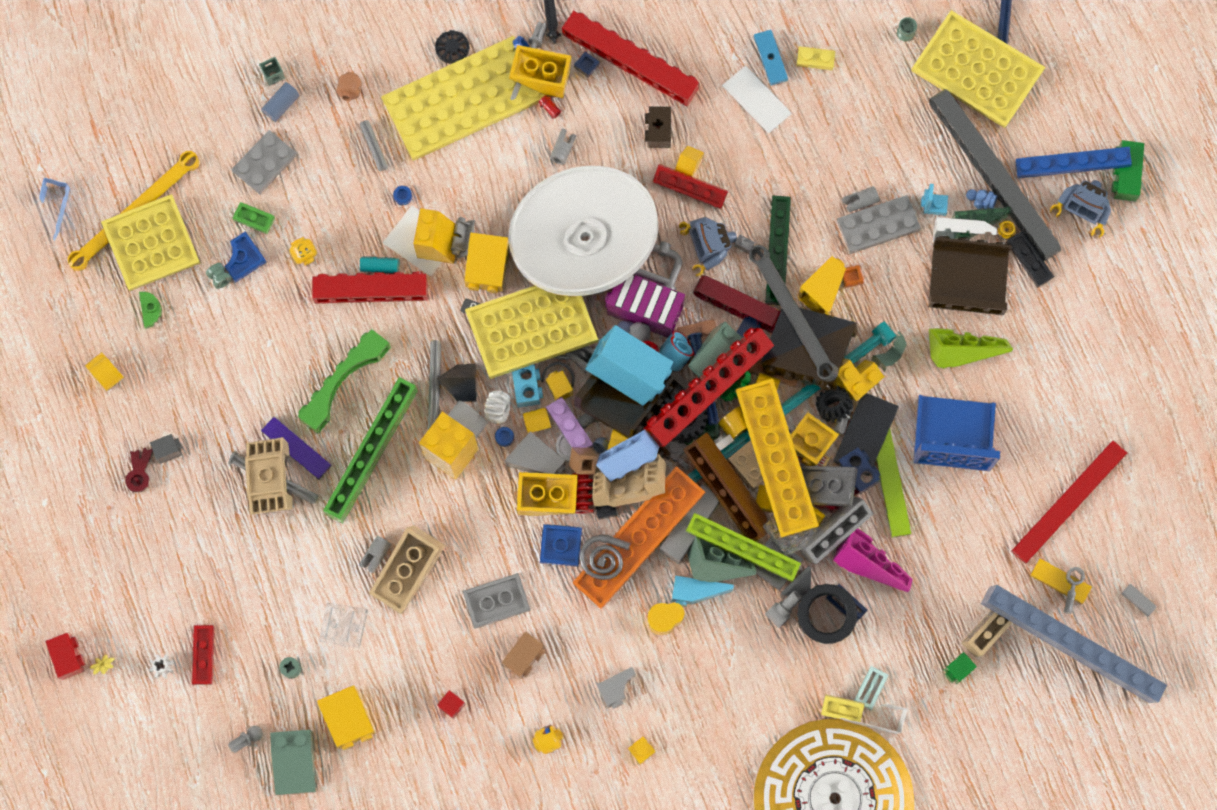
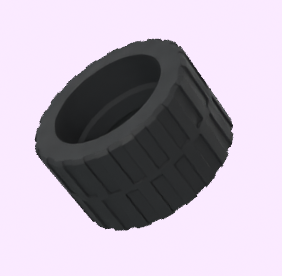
(810, 597)

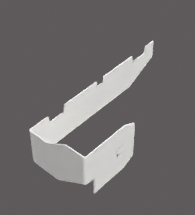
(948, 226)
(900, 724)

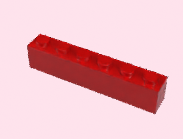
(369, 288)

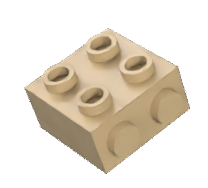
(746, 466)

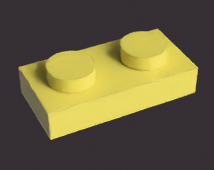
(815, 58)
(842, 708)

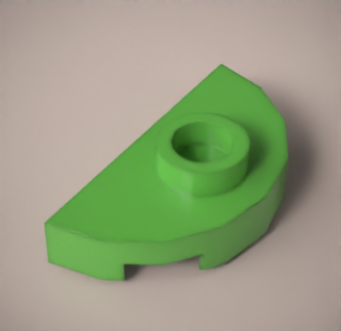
(150, 309)

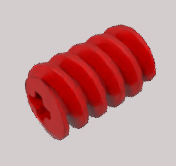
(582, 493)

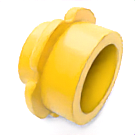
(1006, 225)

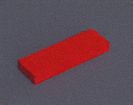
(203, 655)

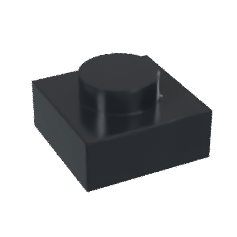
(605, 511)

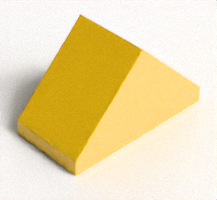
(689, 160)

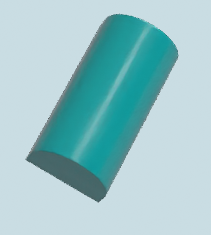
(379, 264)

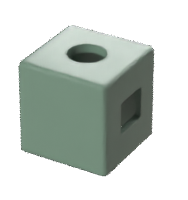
(274, 67)

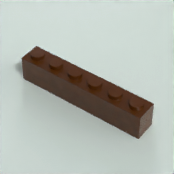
(727, 487)

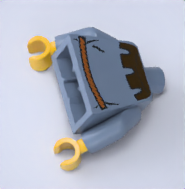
(1087, 202)
(709, 240)

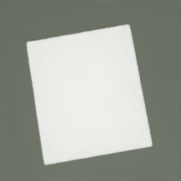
(402, 240)

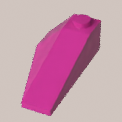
(864, 559)

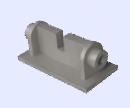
(461, 243)

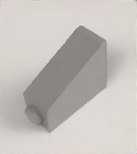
(535, 457)

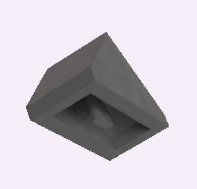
(581, 356)

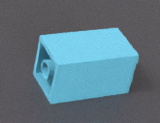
(629, 365)

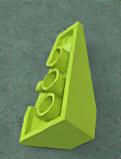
(956, 349)

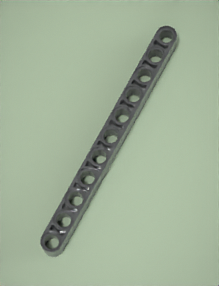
(994, 174)

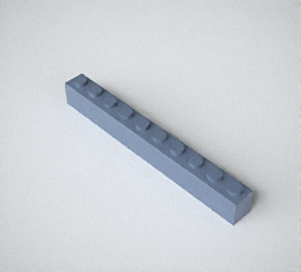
(1073, 644)

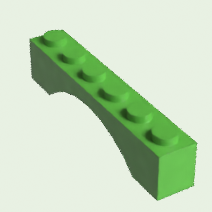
(368, 351)

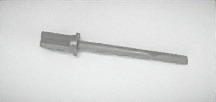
(534, 41)

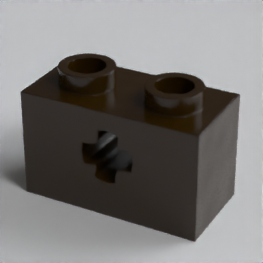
(660, 117)

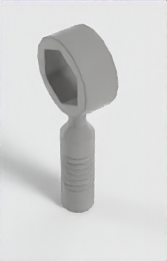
(1071, 593)

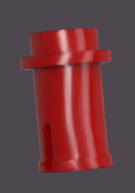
(546, 103)

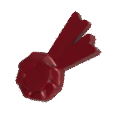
(138, 479)

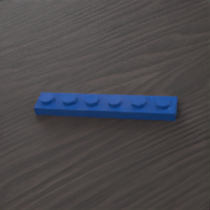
(1073, 162)

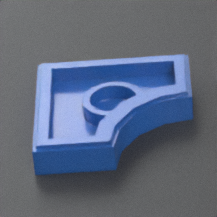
(244, 257)

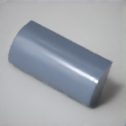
(280, 102)

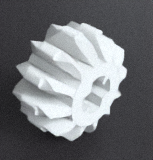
(497, 407)

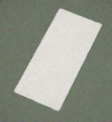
(757, 99)

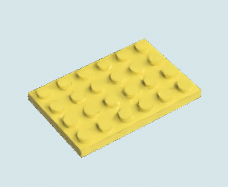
(978, 69)
(529, 328)

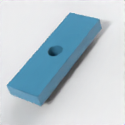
(768, 48)

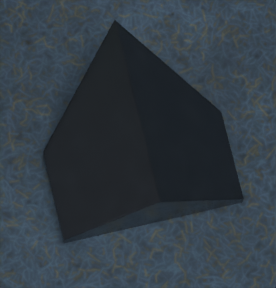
(461, 382)

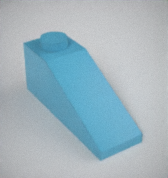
(692, 591)

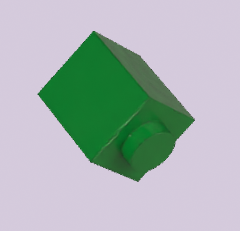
(959, 668)

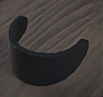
(563, 364)

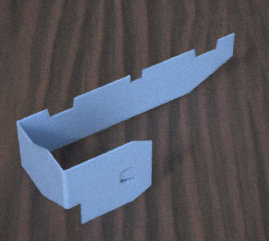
(42, 197)

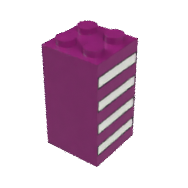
(647, 303)

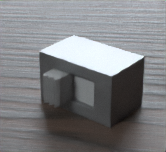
(744, 244)

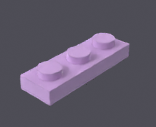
(568, 424)

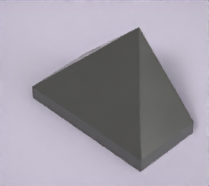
(800, 584)

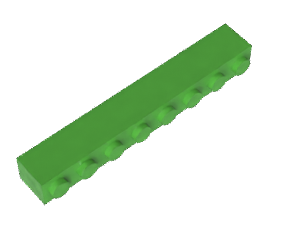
(370, 450)

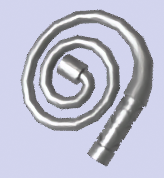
(601, 561)

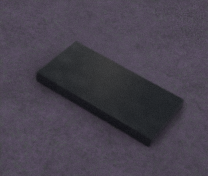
(867, 429)

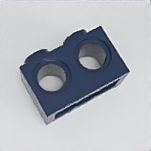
(863, 468)

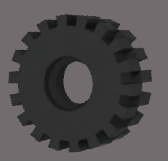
(692, 430)

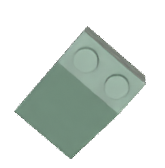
(715, 344)
(716, 564)
(293, 762)

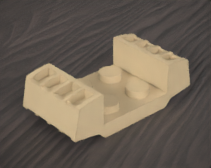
(267, 476)
(633, 487)

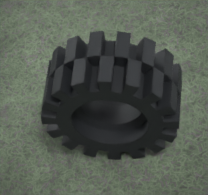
(838, 411)

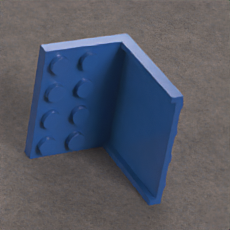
(955, 434)

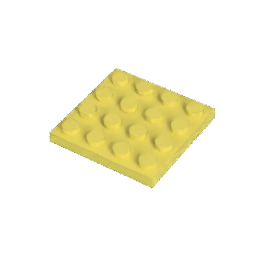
(150, 242)

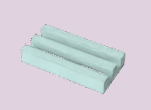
(872, 669)

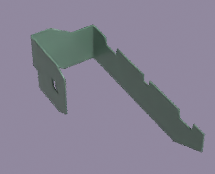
(892, 354)

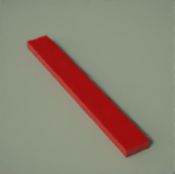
(1069, 502)

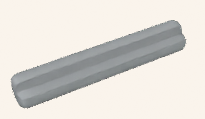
(373, 145)

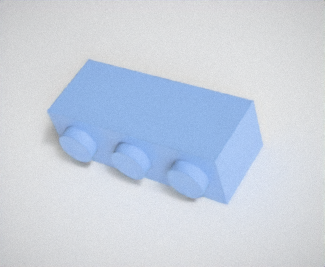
(628, 456)

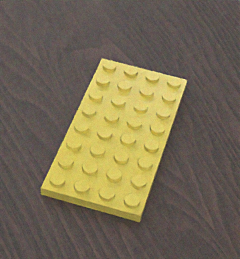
(458, 100)

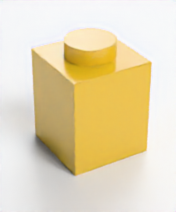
(559, 385)

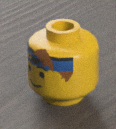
(547, 739)

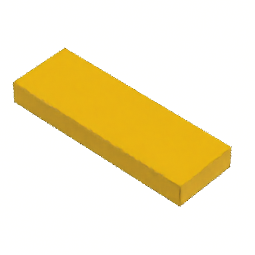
(1057, 580)

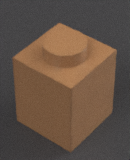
(583, 460)

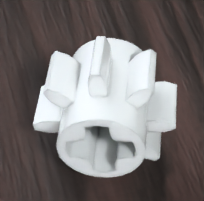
(159, 660)

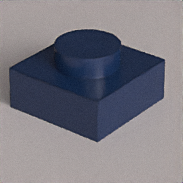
(586, 64)

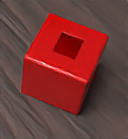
(451, 704)

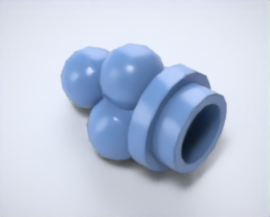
(982, 198)

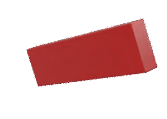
(690, 186)

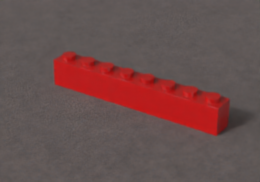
(630, 58)

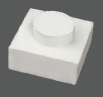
(722, 442)

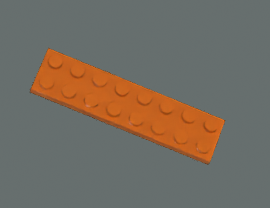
(645, 532)

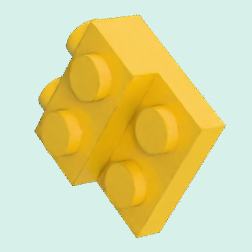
(812, 440)

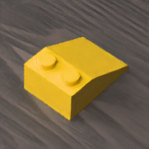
(541, 70)
(546, 494)

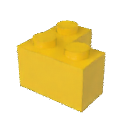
(860, 379)

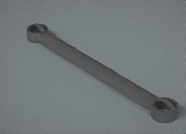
(793, 313)

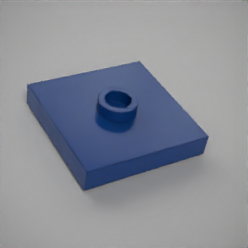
(560, 545)

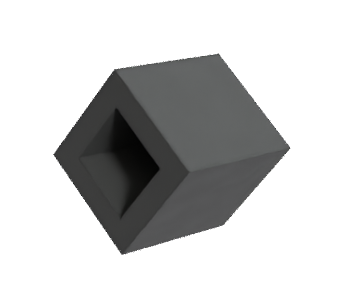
(166, 448)

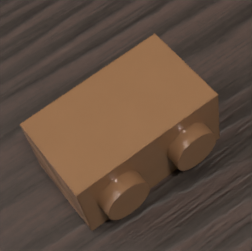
(523, 655)

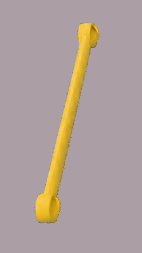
(150, 195)

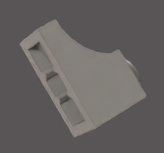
(613, 688)

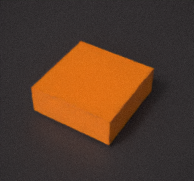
(852, 276)

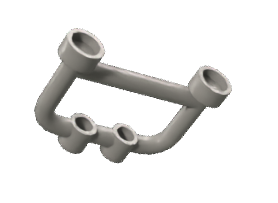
(664, 250)

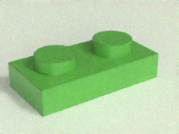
(253, 218)

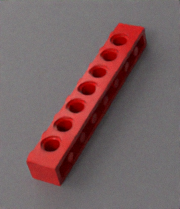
(760, 346)

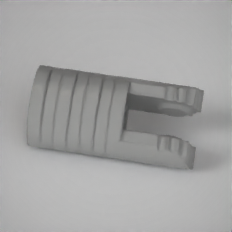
(562, 149)
(861, 199)
(377, 552)

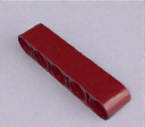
(736, 302)

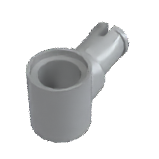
(781, 611)

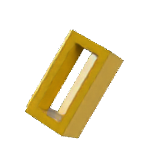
(536, 420)
(763, 500)

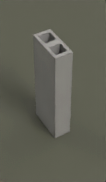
(1139, 600)

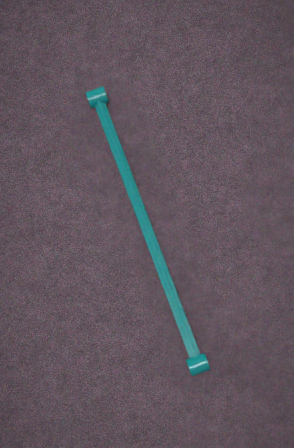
(882, 335)

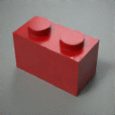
(65, 655)

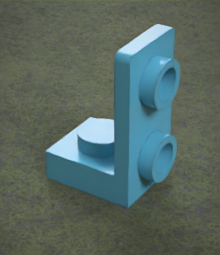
(934, 203)

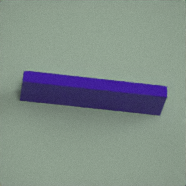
(297, 448)

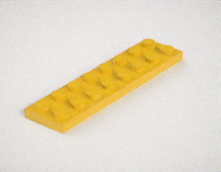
(777, 458)

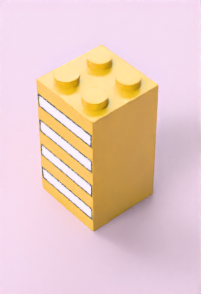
(448, 445)

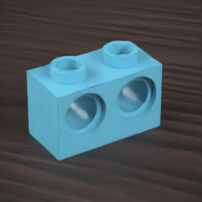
(522, 386)

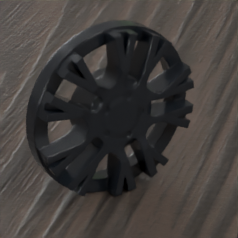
(452, 46)

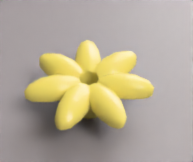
(102, 665)

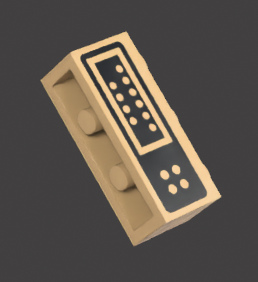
(985, 633)

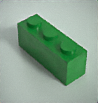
(1128, 179)

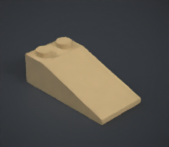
(407, 568)

